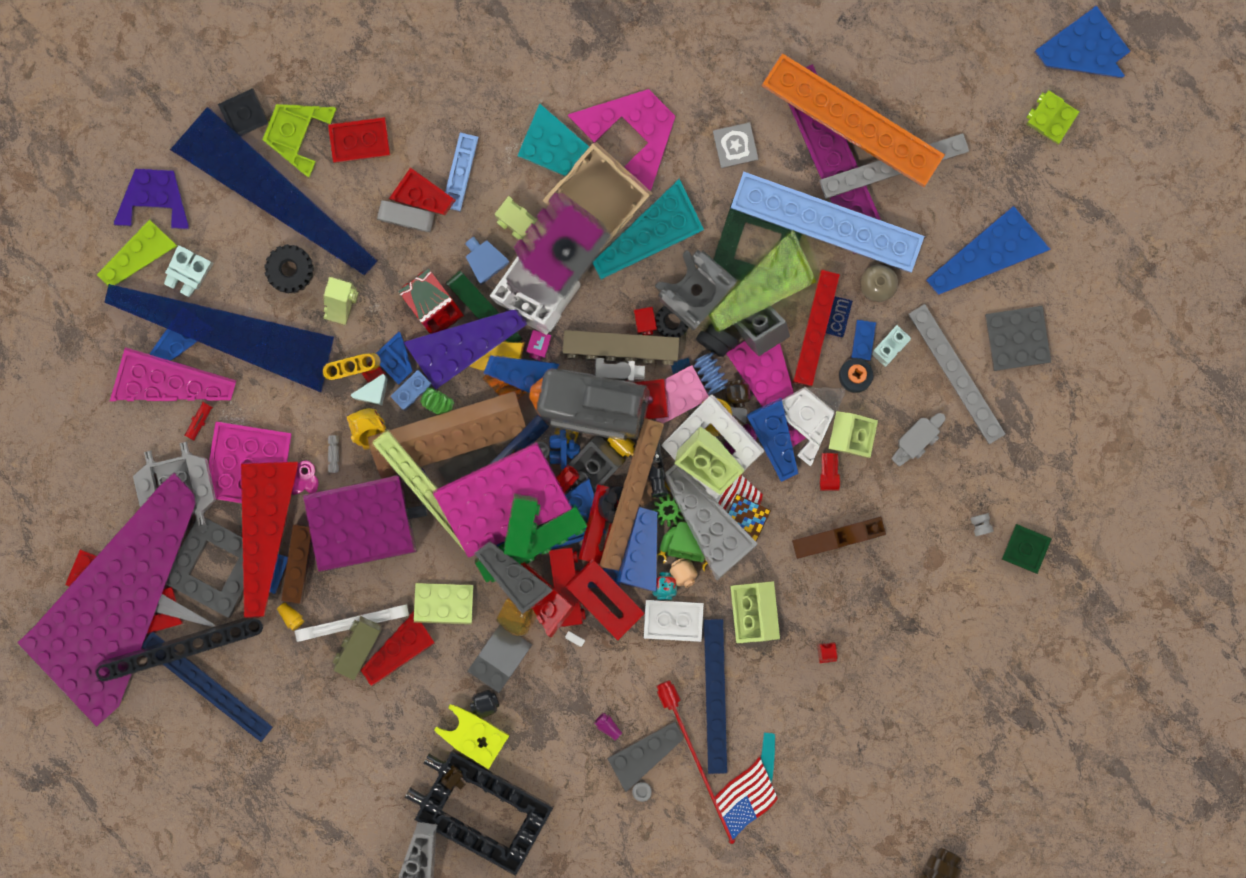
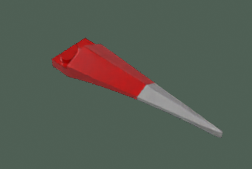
(165, 604)

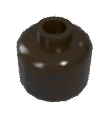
(737, 393)

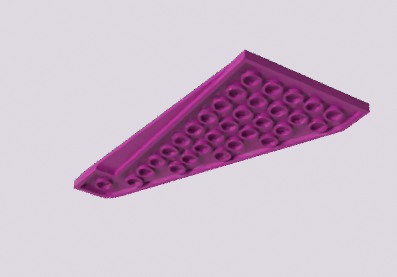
(112, 603)

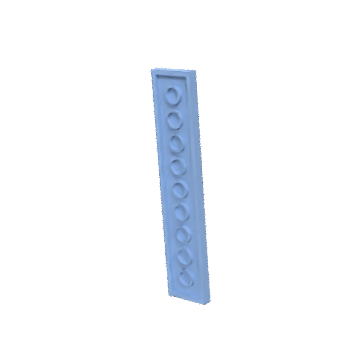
(827, 222)

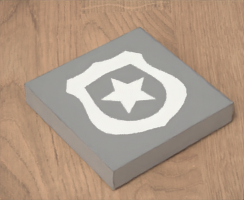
(735, 145)

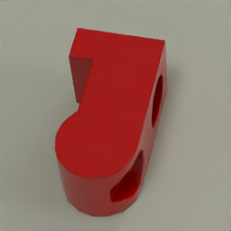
(827, 652)

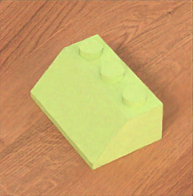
(755, 612)

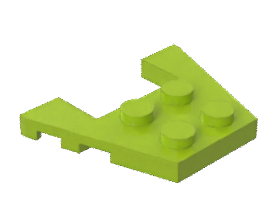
(288, 131)

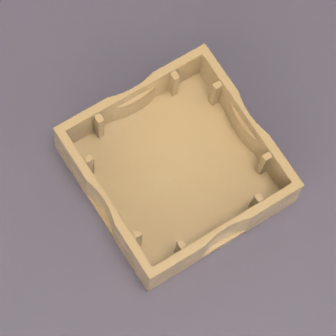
(603, 189)

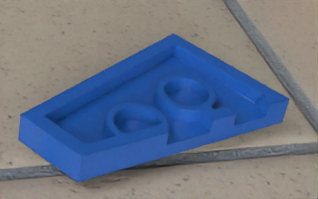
(171, 345)

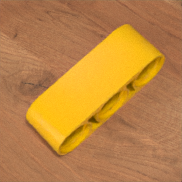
(343, 366)

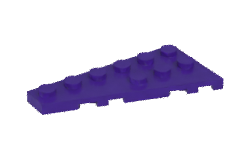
(455, 349)

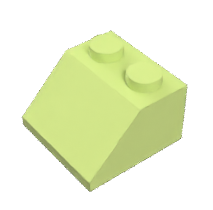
(853, 434)

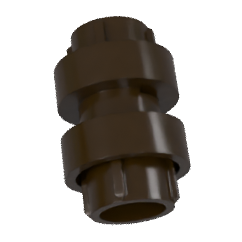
(943, 865)

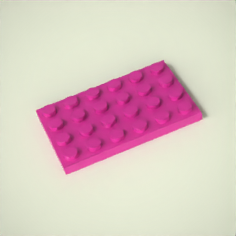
(482, 501)

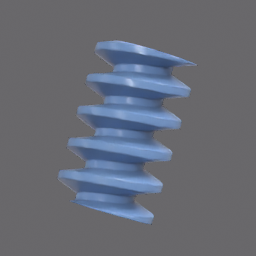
(710, 373)

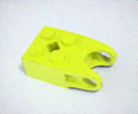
(467, 734)

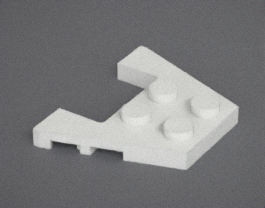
(810, 418)

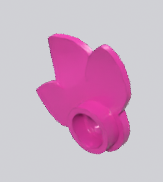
(305, 480)

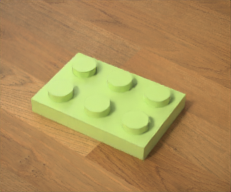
(443, 603)

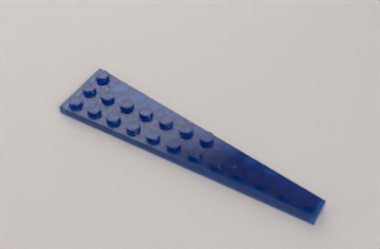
(269, 345)

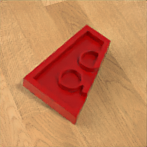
(422, 194)

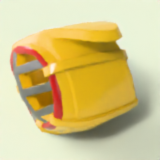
(365, 424)

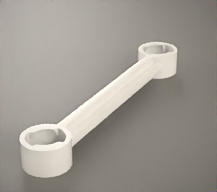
(344, 624)

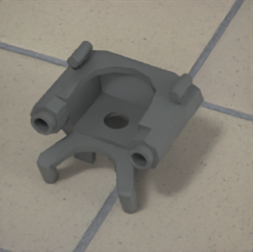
(714, 283)

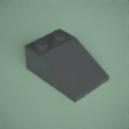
(763, 330)
(597, 462)
(499, 658)

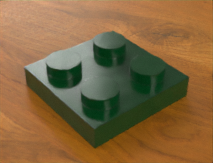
(1026, 548)

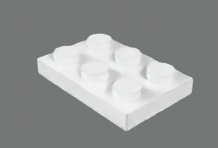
(673, 620)

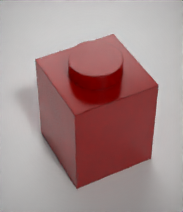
(645, 321)

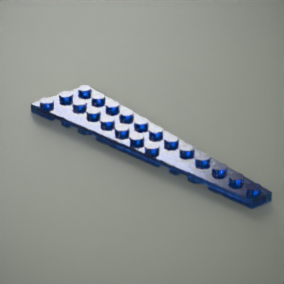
(236, 164)

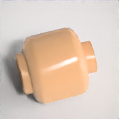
(683, 572)

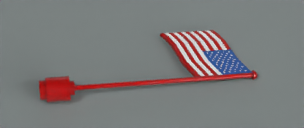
(744, 796)

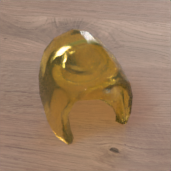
(513, 620)

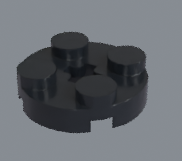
(607, 502)

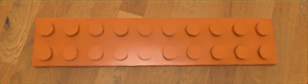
(853, 120)

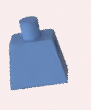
(485, 259)

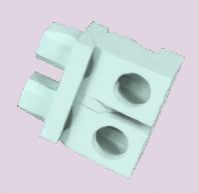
(189, 273)
(891, 345)

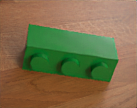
(521, 526)

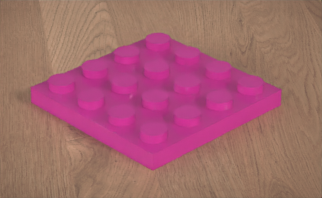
(242, 445)

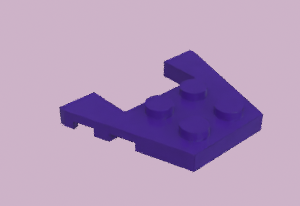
(152, 190)

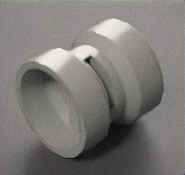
(982, 529)

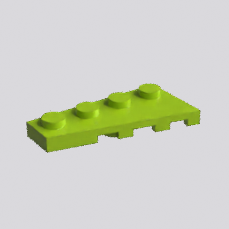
(136, 254)

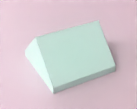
(373, 391)

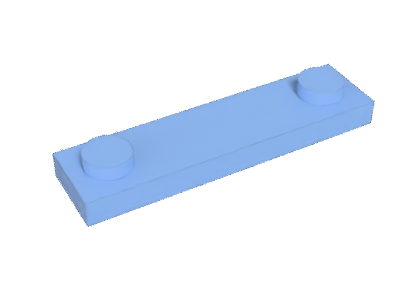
(461, 169)

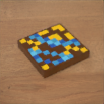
(749, 515)

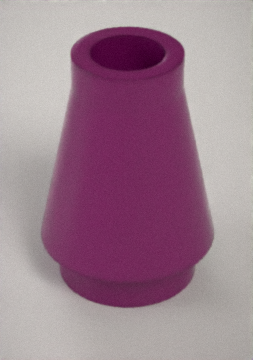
(607, 726)

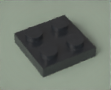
(244, 112)

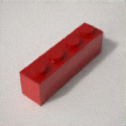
(563, 572)

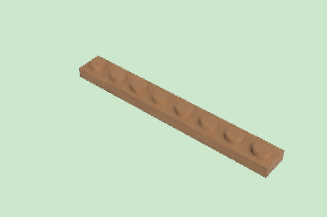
(631, 494)

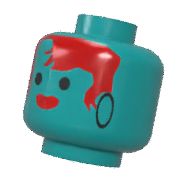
(665, 587)

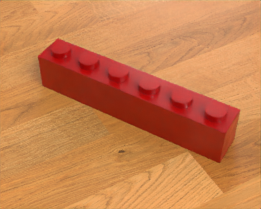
(816, 328)

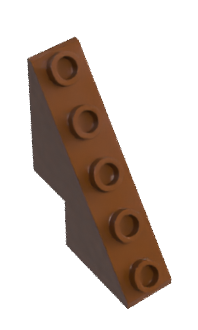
(839, 537)

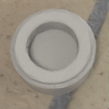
(641, 791)

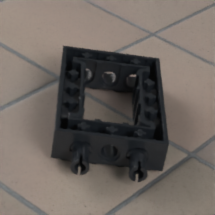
(431, 812)

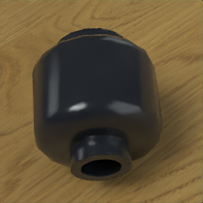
(484, 703)

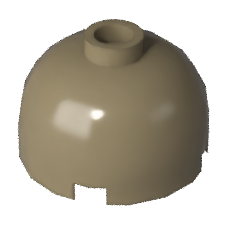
(879, 283)

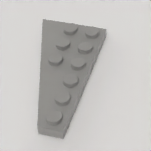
(715, 531)

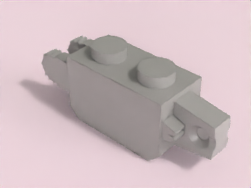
(917, 438)

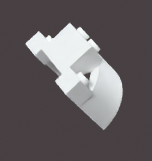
(533, 299)

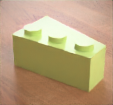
(514, 218)
(339, 299)

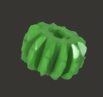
(436, 401)
(670, 516)

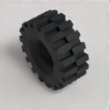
(292, 283)

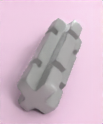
(333, 453)

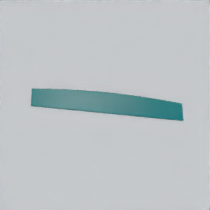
(768, 754)

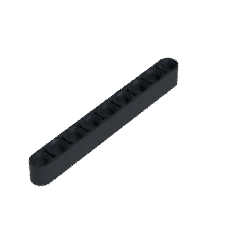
(171, 655)

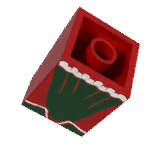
(430, 302)

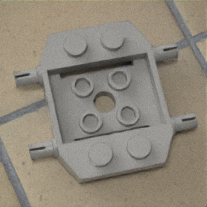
(189, 468)

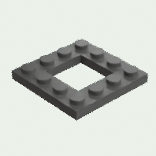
(181, 580)

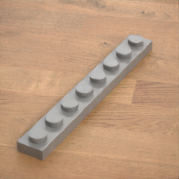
(880, 171)
(956, 374)

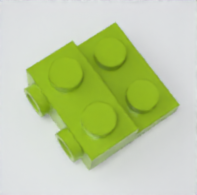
(1052, 116)

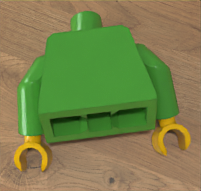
(681, 543)

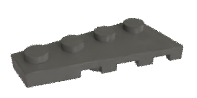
(513, 578)

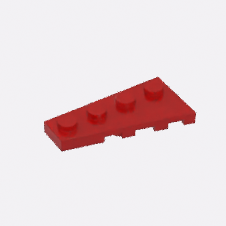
(402, 647)

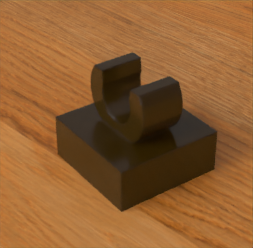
(452, 778)

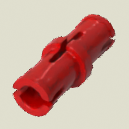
(191, 432)

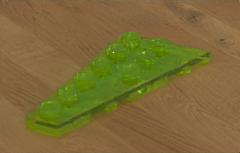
(771, 280)

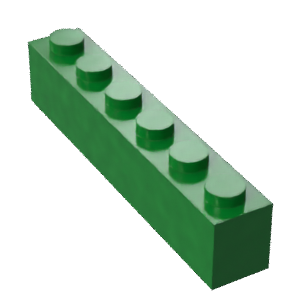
(546, 535)

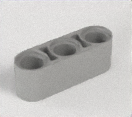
(405, 216)

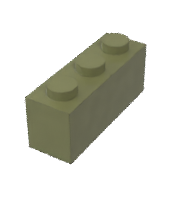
(356, 647)

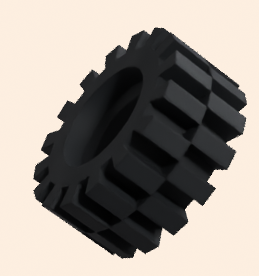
(666, 331)

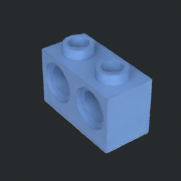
(411, 390)

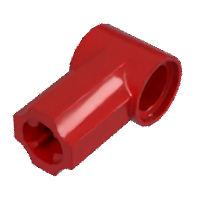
(829, 472)
(567, 477)

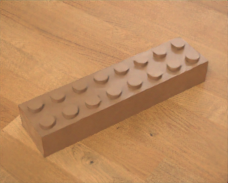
(455, 432)

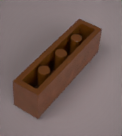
(297, 565)

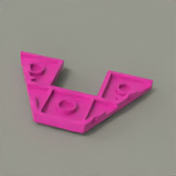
(645, 115)

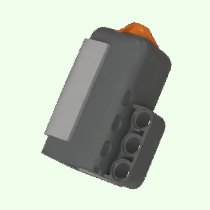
(590, 404)

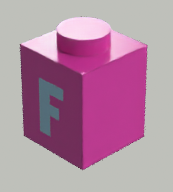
(538, 345)

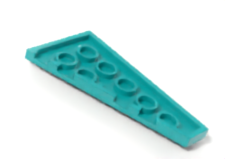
(551, 143)
(658, 228)

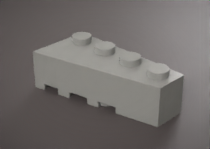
(421, 853)

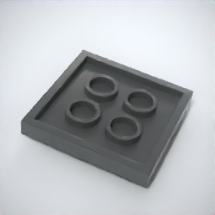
(1018, 338)

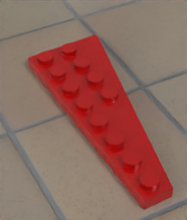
(265, 507)

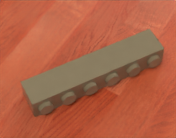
(621, 346)

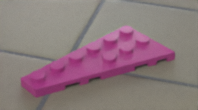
(766, 377)
(158, 379)

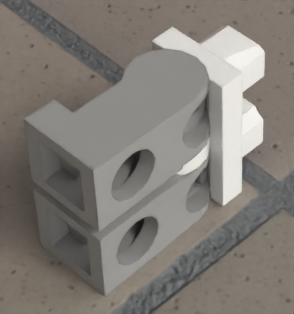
(619, 371)

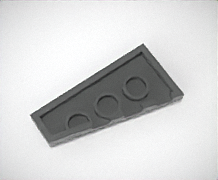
(643, 755)

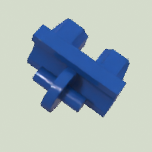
(570, 449)

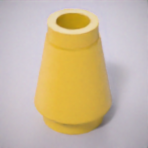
(290, 616)

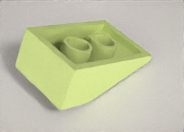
(708, 461)

